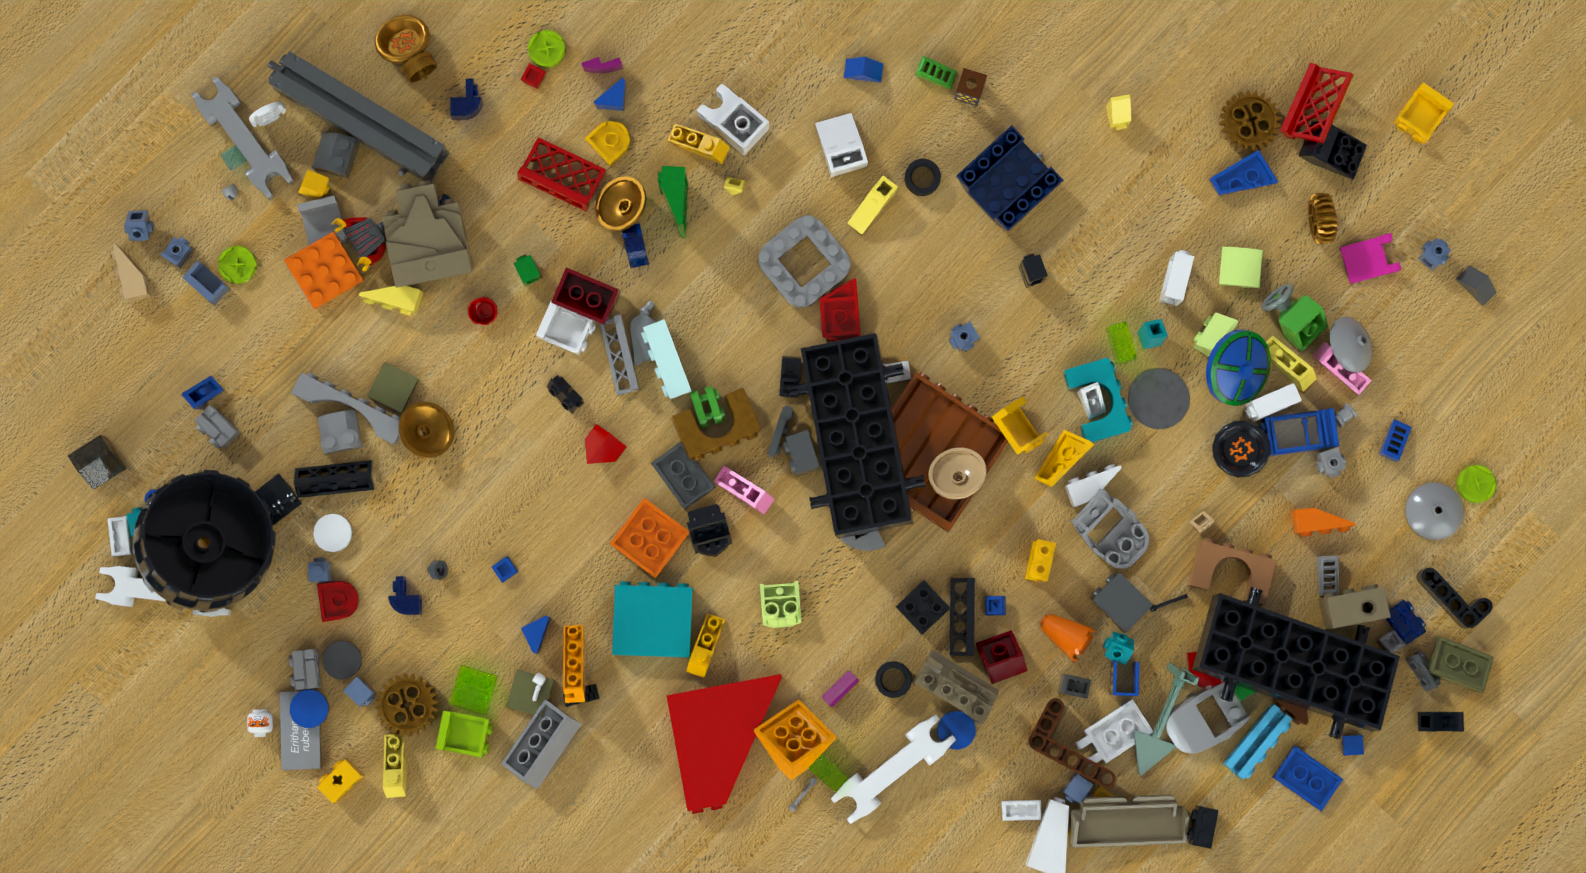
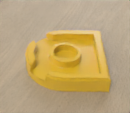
(609, 140)

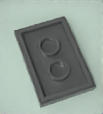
(682, 476)

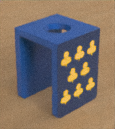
(1135, 680)

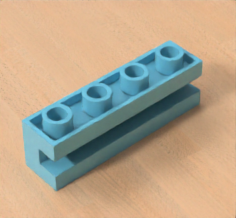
(1257, 741)

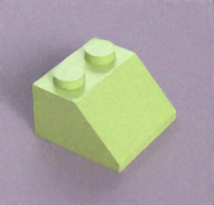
(1215, 328)

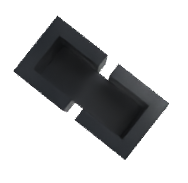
(1032, 270)

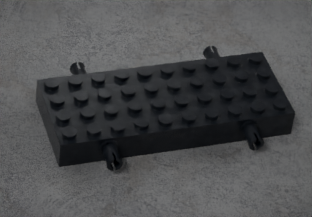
(856, 436)
(1296, 662)

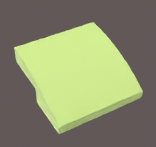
(1241, 267)

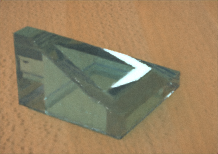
(233, 158)

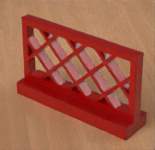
(1304, 100)
(557, 189)

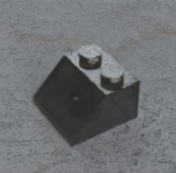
(97, 461)

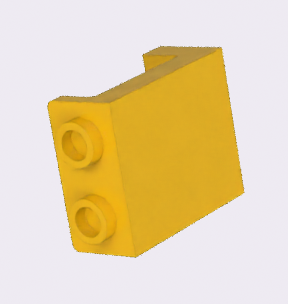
(1423, 113)
(1018, 428)
(1040, 561)

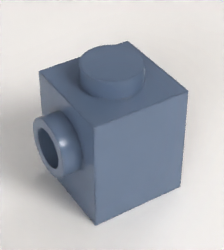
(320, 570)
(360, 692)
(1077, 789)

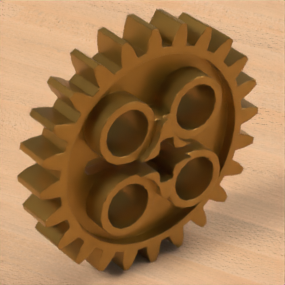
(1266, 116)
(390, 711)

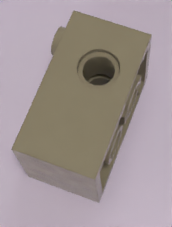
(1348, 610)

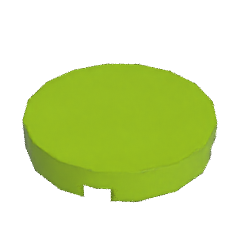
(546, 48)
(237, 264)
(1476, 483)

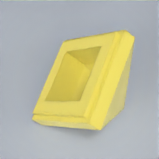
(734, 185)

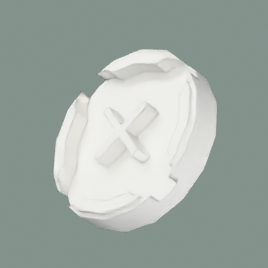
(267, 114)
(333, 533)

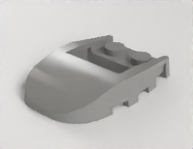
(1124, 542)
(1188, 727)

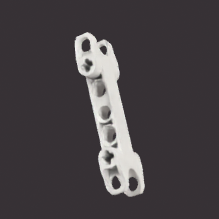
(130, 587)
(919, 748)

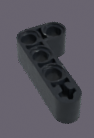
(1450, 595)

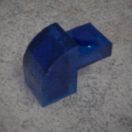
(466, 107)
(635, 246)
(402, 602)

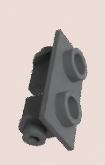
(1418, 664)

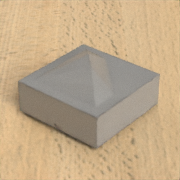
(1391, 642)

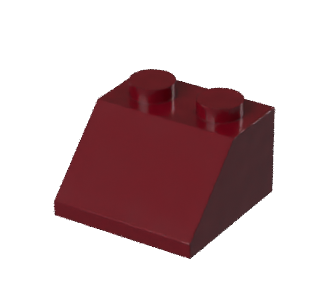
(1001, 657)

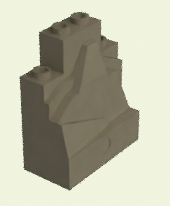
(426, 237)
(956, 686)

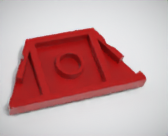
(840, 312)

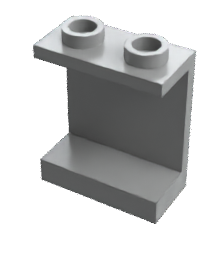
(318, 218)

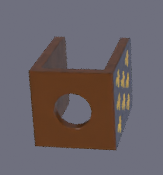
(966, 94)

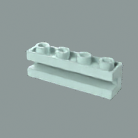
(666, 358)

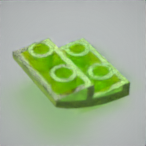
(473, 690)

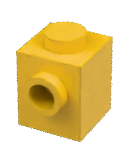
(314, 185)

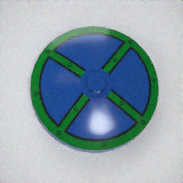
(1238, 367)

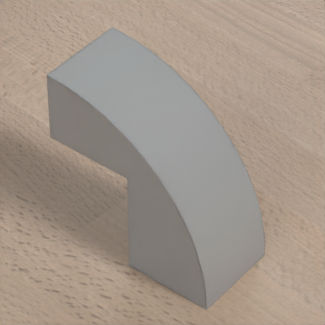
(868, 542)

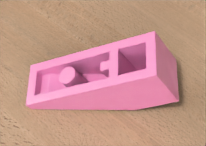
(1326, 358)
(744, 490)

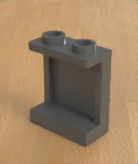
(1121, 601)

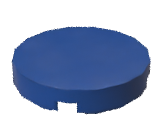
(309, 708)
(958, 725)

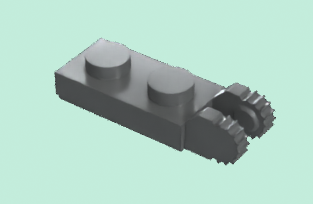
(781, 430)

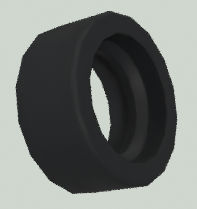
(922, 163)
(893, 694)

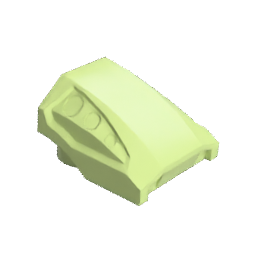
(780, 605)

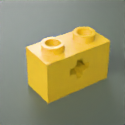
(350, 775)

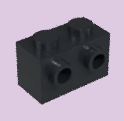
(1203, 826)

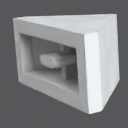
(1092, 400)

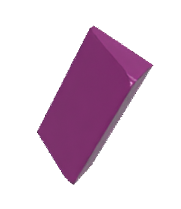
(840, 688)

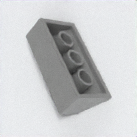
(541, 744)

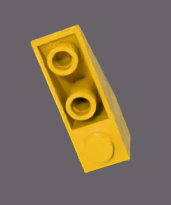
(699, 143)
(705, 645)

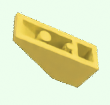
(1290, 364)

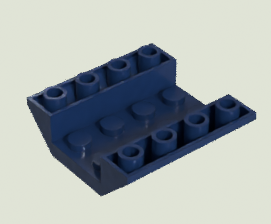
(1008, 179)

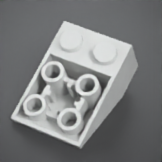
(841, 145)

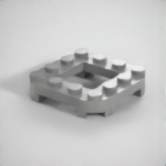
(821, 284)

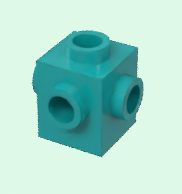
(1118, 647)

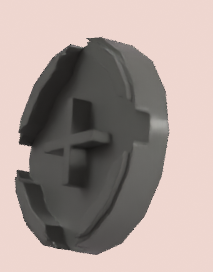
(342, 660)

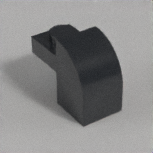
(1441, 721)

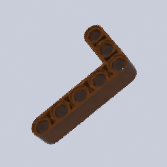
(1065, 752)

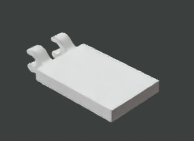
(1114, 732)

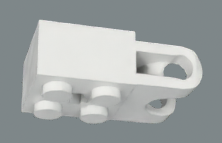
(731, 115)

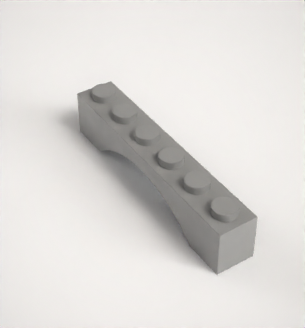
(314, 391)

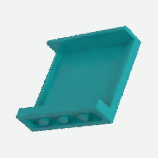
(652, 620)

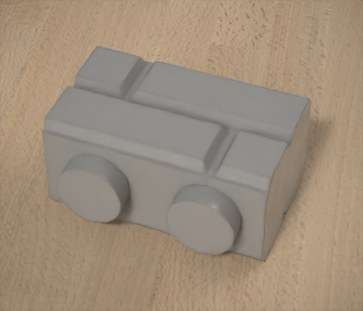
(217, 427)
(305, 669)

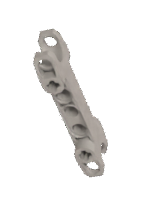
(263, 165)

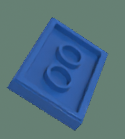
(1307, 778)

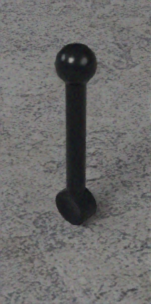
(1155, 607)

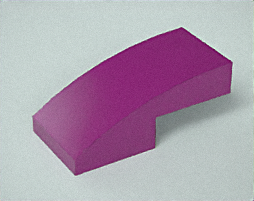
(595, 66)

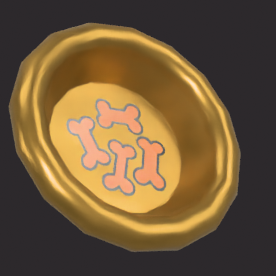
(401, 38)

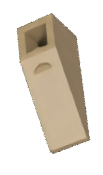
(133, 281)

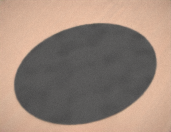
(1158, 398)

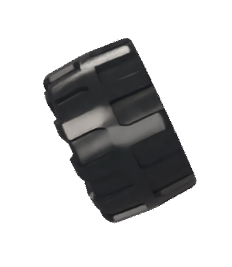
(209, 509)

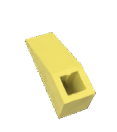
(873, 205)
(402, 298)
(394, 766)

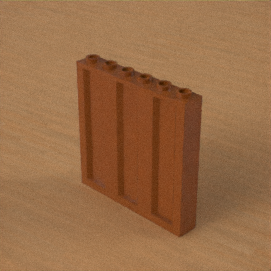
(928, 425)

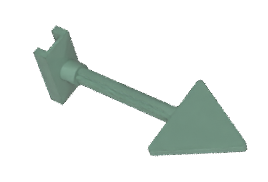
(1151, 748)

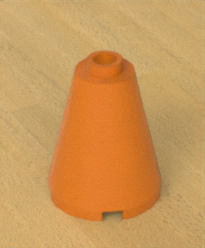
(1067, 635)

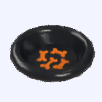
(1241, 449)

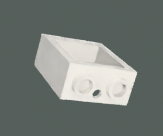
(1176, 278)
(1272, 403)

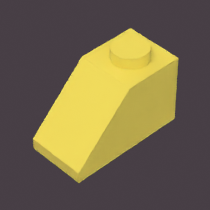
(1119, 112)

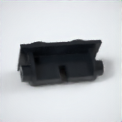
(558, 388)

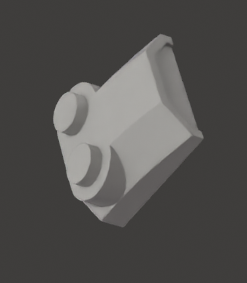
(339, 432)

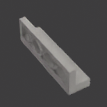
(627, 359)

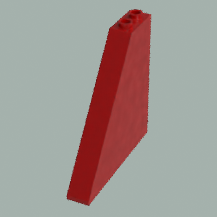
(715, 735)

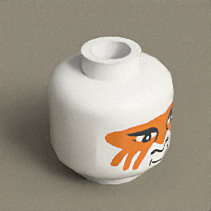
(260, 722)

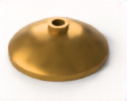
(621, 203)
(434, 423)

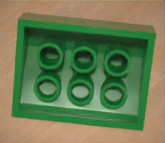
(674, 187)

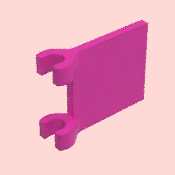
(1367, 259)

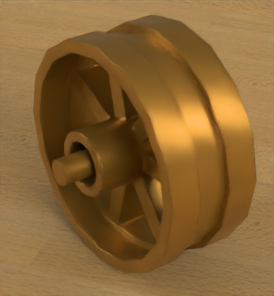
(419, 67)

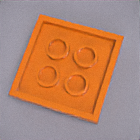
(324, 269)
(650, 538)

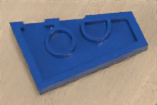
(1244, 175)

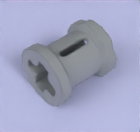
(1344, 415)

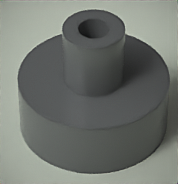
(438, 569)

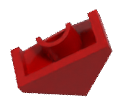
(602, 446)

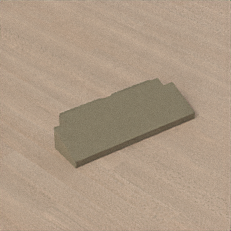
(1129, 822)

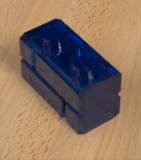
(1405, 621)

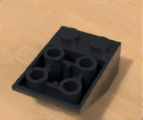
(1338, 153)

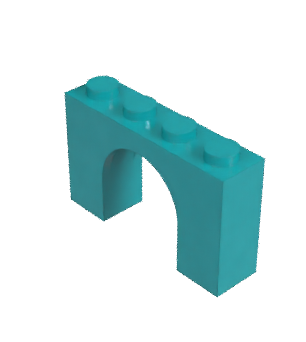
(1117, 420)

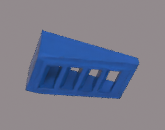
(1389, 454)

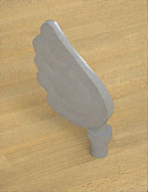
(640, 349)

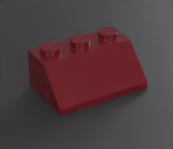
(585, 296)

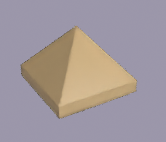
(1202, 522)

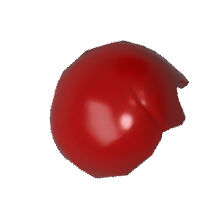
(482, 311)

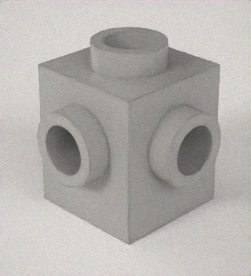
(1333, 456)

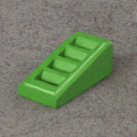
(927, 61)

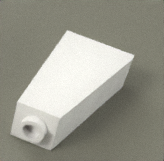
(1050, 841)

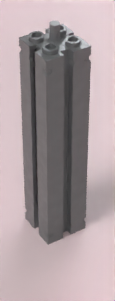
(357, 116)

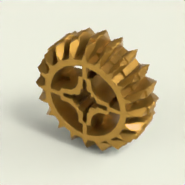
(1322, 218)

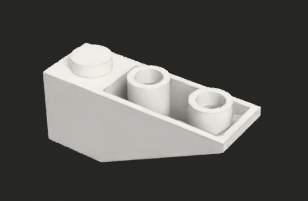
(1085, 490)

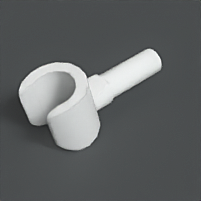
(539, 679)

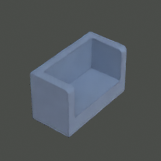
(206, 283)

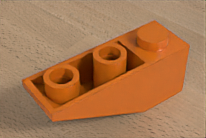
(1312, 520)

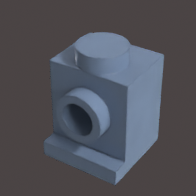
(180, 257)

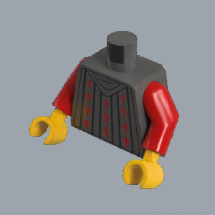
(365, 238)

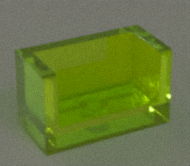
(1121, 343)
(828, 773)

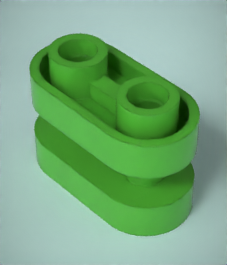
(711, 396)

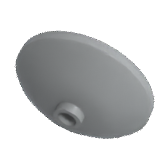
(1351, 344)
(1422, 515)

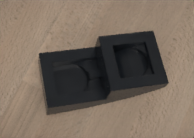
(789, 374)

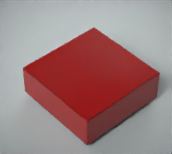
(533, 76)

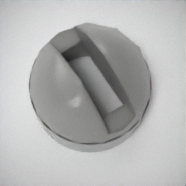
(230, 192)

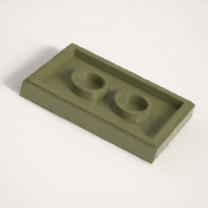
(1460, 664)

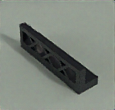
(333, 482)
(969, 616)

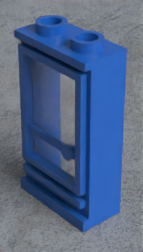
(1301, 432)

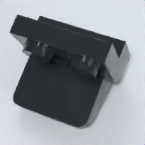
(709, 530)

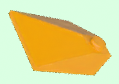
(794, 738)

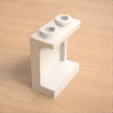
(565, 329)

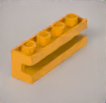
(574, 663)

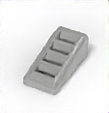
(1320, 571)

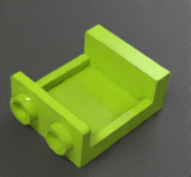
(464, 734)

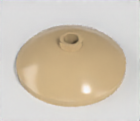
(956, 465)

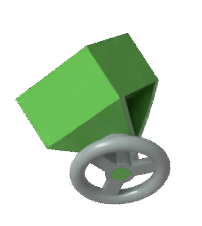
(1299, 319)

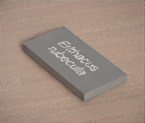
(298, 744)

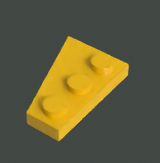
(1062, 457)

